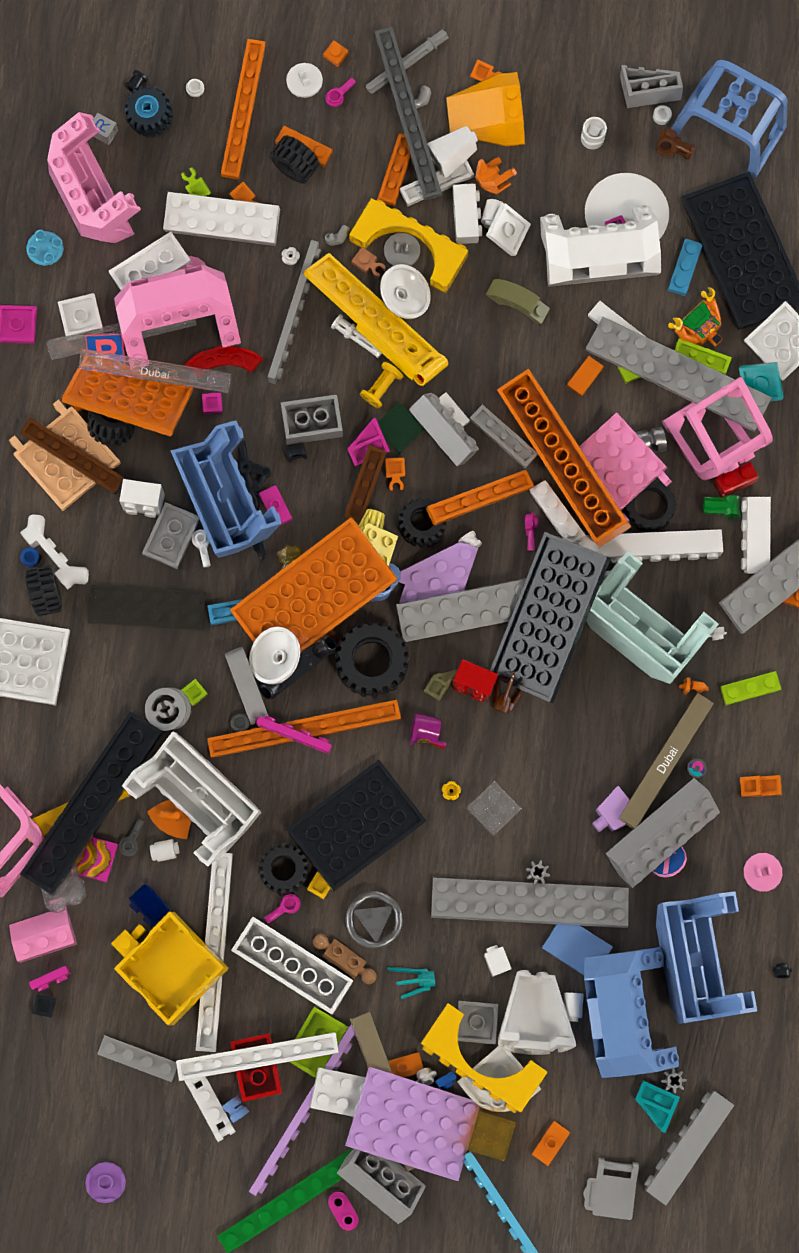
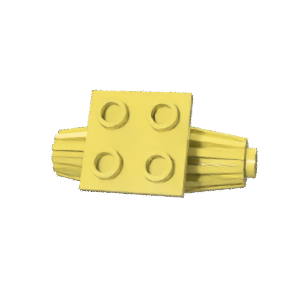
(382, 540)

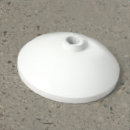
(410, 286)
(267, 654)

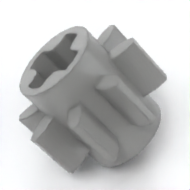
(536, 878)
(679, 1080)

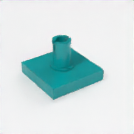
(763, 378)

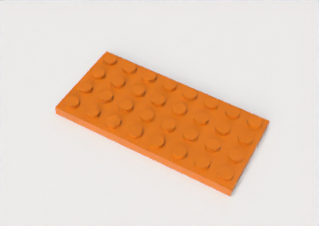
(318, 587)

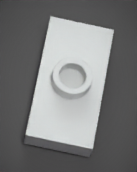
(456, 412)

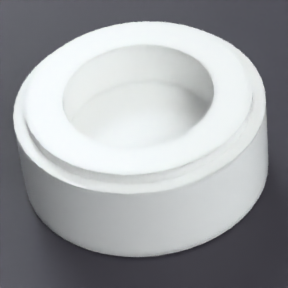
(662, 115)

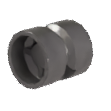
(654, 439)

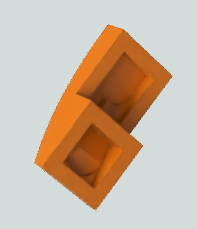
(761, 786)

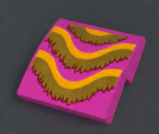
(97, 860)

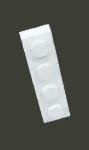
(412, 193)
(557, 513)

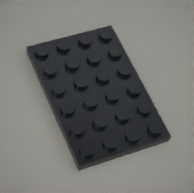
(356, 825)

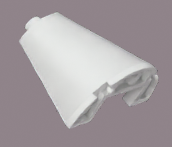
(535, 1017)

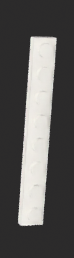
(257, 1056)

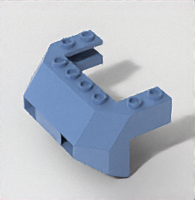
(221, 492)
(693, 961)
(620, 1014)

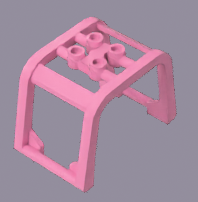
(728, 459)
(27, 829)

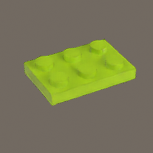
(318, 1024)

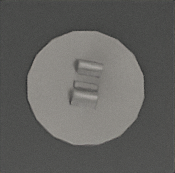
(402, 249)

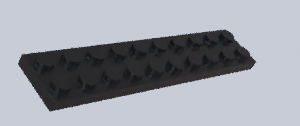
(91, 804)

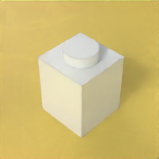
(497, 960)

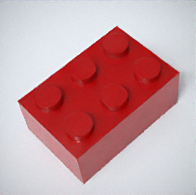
(257, 1081)

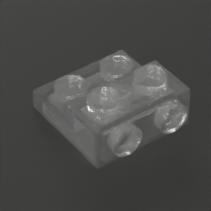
(70, 892)

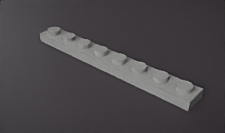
(292, 320)

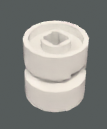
(593, 133)

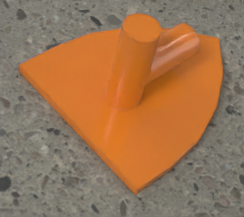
(170, 819)

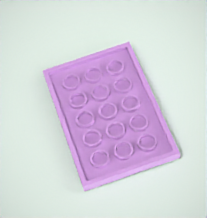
(412, 1124)

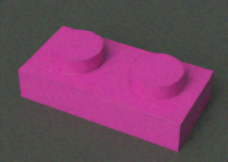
(42, 982)

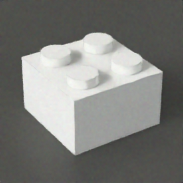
(142, 498)

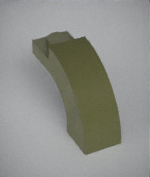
(518, 297)

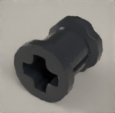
(136, 81)
(296, 452)

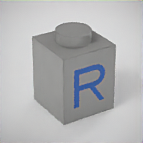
(107, 128)

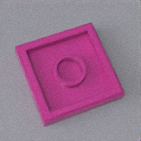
(18, 324)

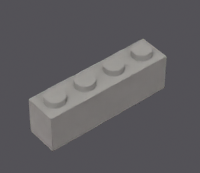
(444, 429)

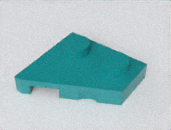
(657, 1104)

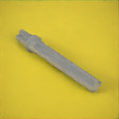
(410, 59)

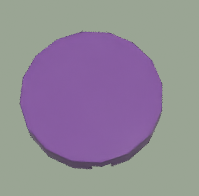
(105, 1182)

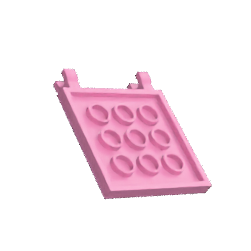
(622, 460)

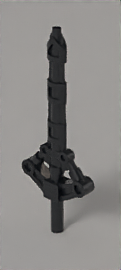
(253, 486)

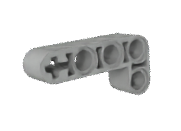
(246, 684)

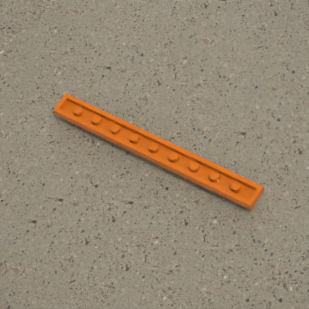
(315, 725)

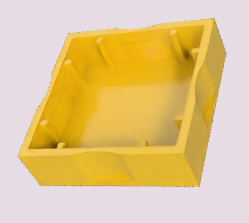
(171, 968)

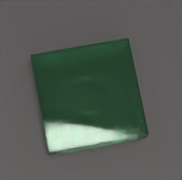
(400, 428)

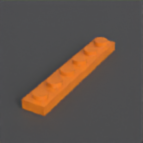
(479, 497)

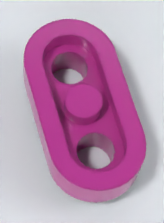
(343, 1211)

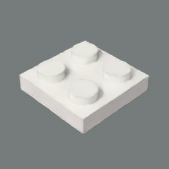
(508, 229)
(80, 314)

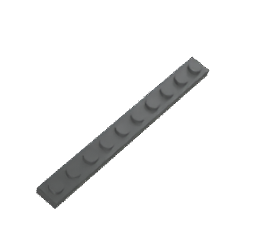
(408, 113)

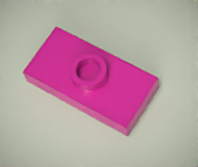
(272, 497)

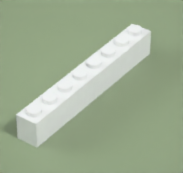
(661, 545)

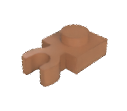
(367, 261)

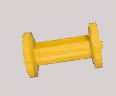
(381, 385)

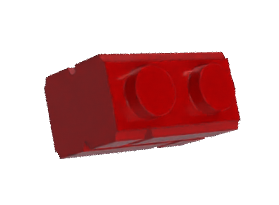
(736, 479)

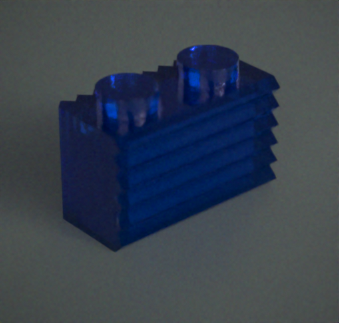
(149, 905)

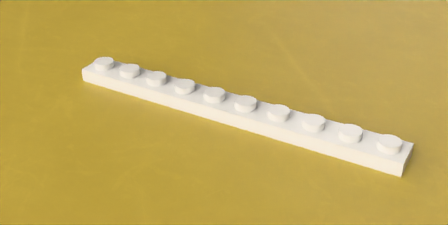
(215, 940)

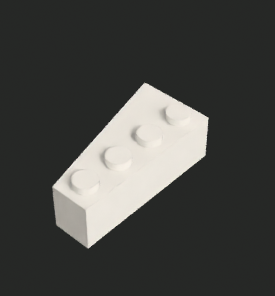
(756, 533)

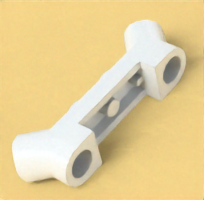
(66, 574)

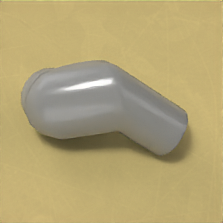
(424, 96)
(336, 239)

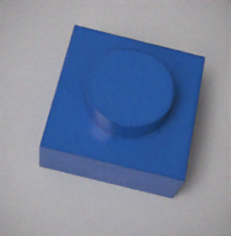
(446, 1081)

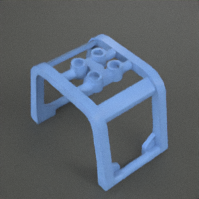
(695, 104)

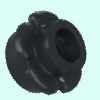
(782, 971)

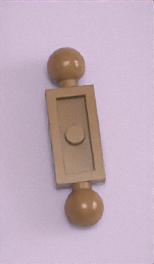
(344, 959)

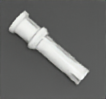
(348, 329)

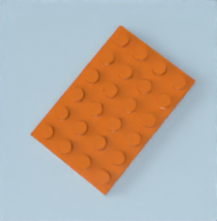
(129, 399)

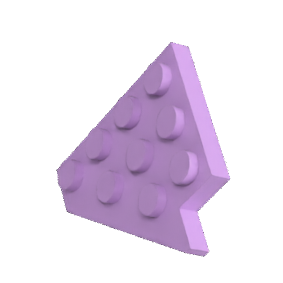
(439, 574)

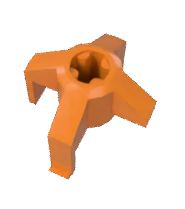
(489, 178)

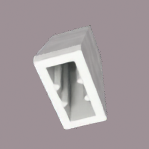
(452, 150)

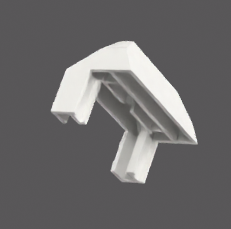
(602, 251)
(198, 792)

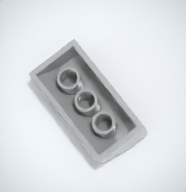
(383, 1183)

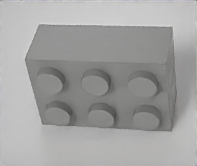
(312, 419)

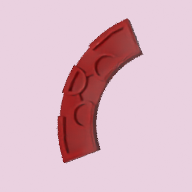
(225, 357)

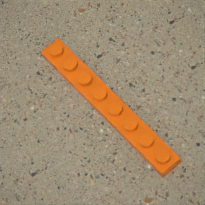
(243, 109)

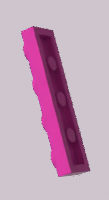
(286, 730)

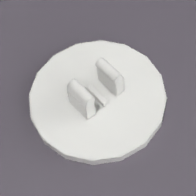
(304, 80)

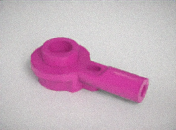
(335, 96)
(531, 523)
(289, 904)

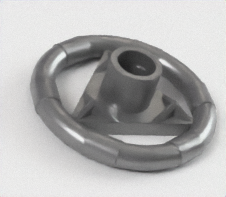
(374, 920)

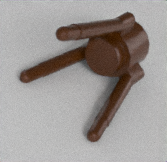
(503, 703)

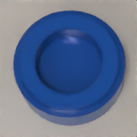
(30, 557)

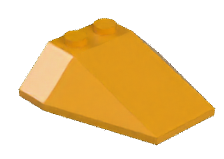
(490, 110)

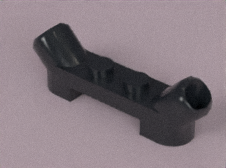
(308, 659)

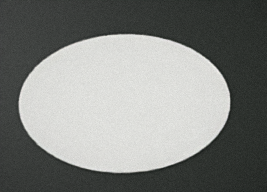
(619, 194)

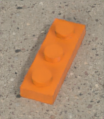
(321, 151)

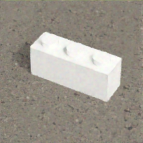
(466, 213)

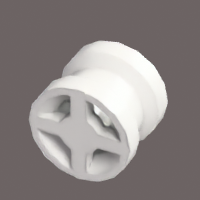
(470, 539)

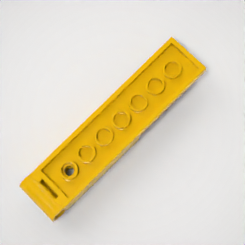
(376, 321)

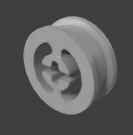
(155, 711)

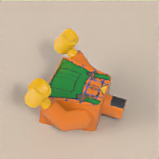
(701, 322)

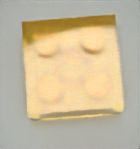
(490, 1135)

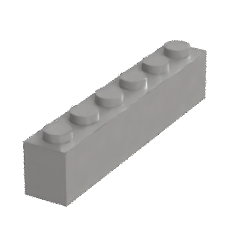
(688, 1147)

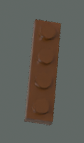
(365, 483)

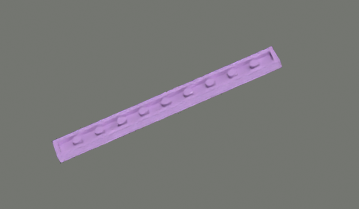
(301, 1116)

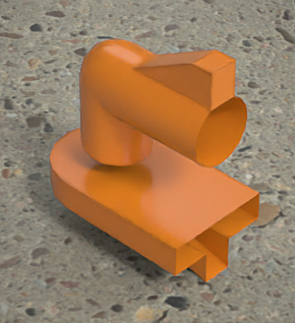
(696, 685)

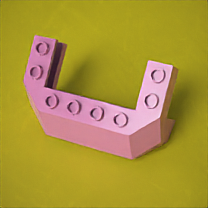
(83, 185)
(174, 299)

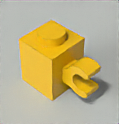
(126, 942)

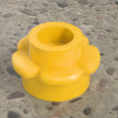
(456, 790)

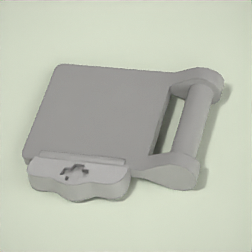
(612, 1194)

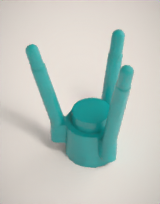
(425, 979)

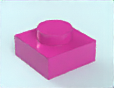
(212, 403)

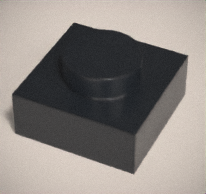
(44, 1005)

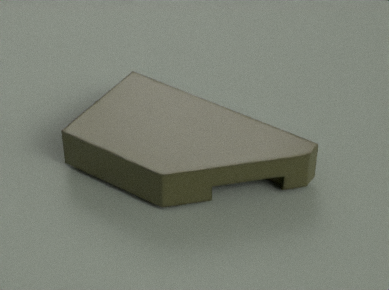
(439, 684)

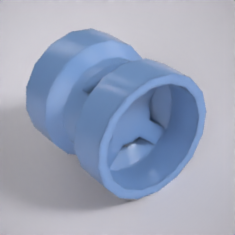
(235, 1109)

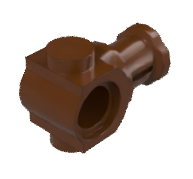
(673, 144)

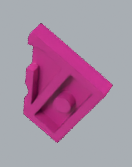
(369, 436)

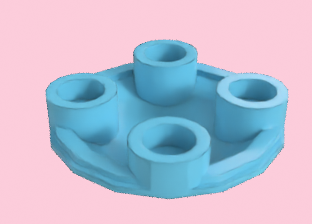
(44, 247)

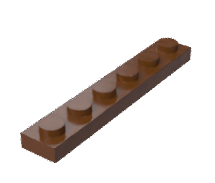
(72, 456)

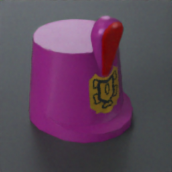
(426, 730)

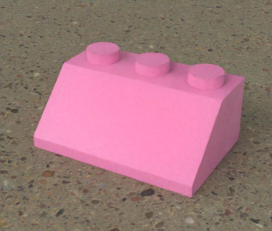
(42, 935)

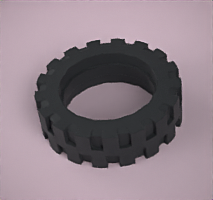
(648, 525)

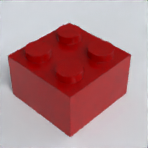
(474, 681)

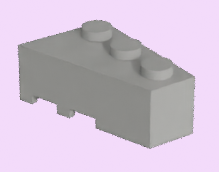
(650, 87)

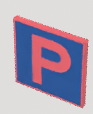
(106, 343)

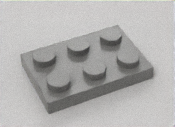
(171, 535)

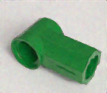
(728, 506)

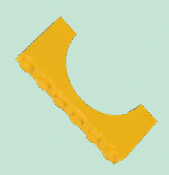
(380, 220)
(513, 1090)

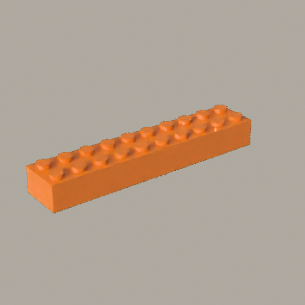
(564, 458)

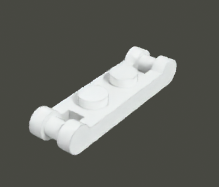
(210, 1107)

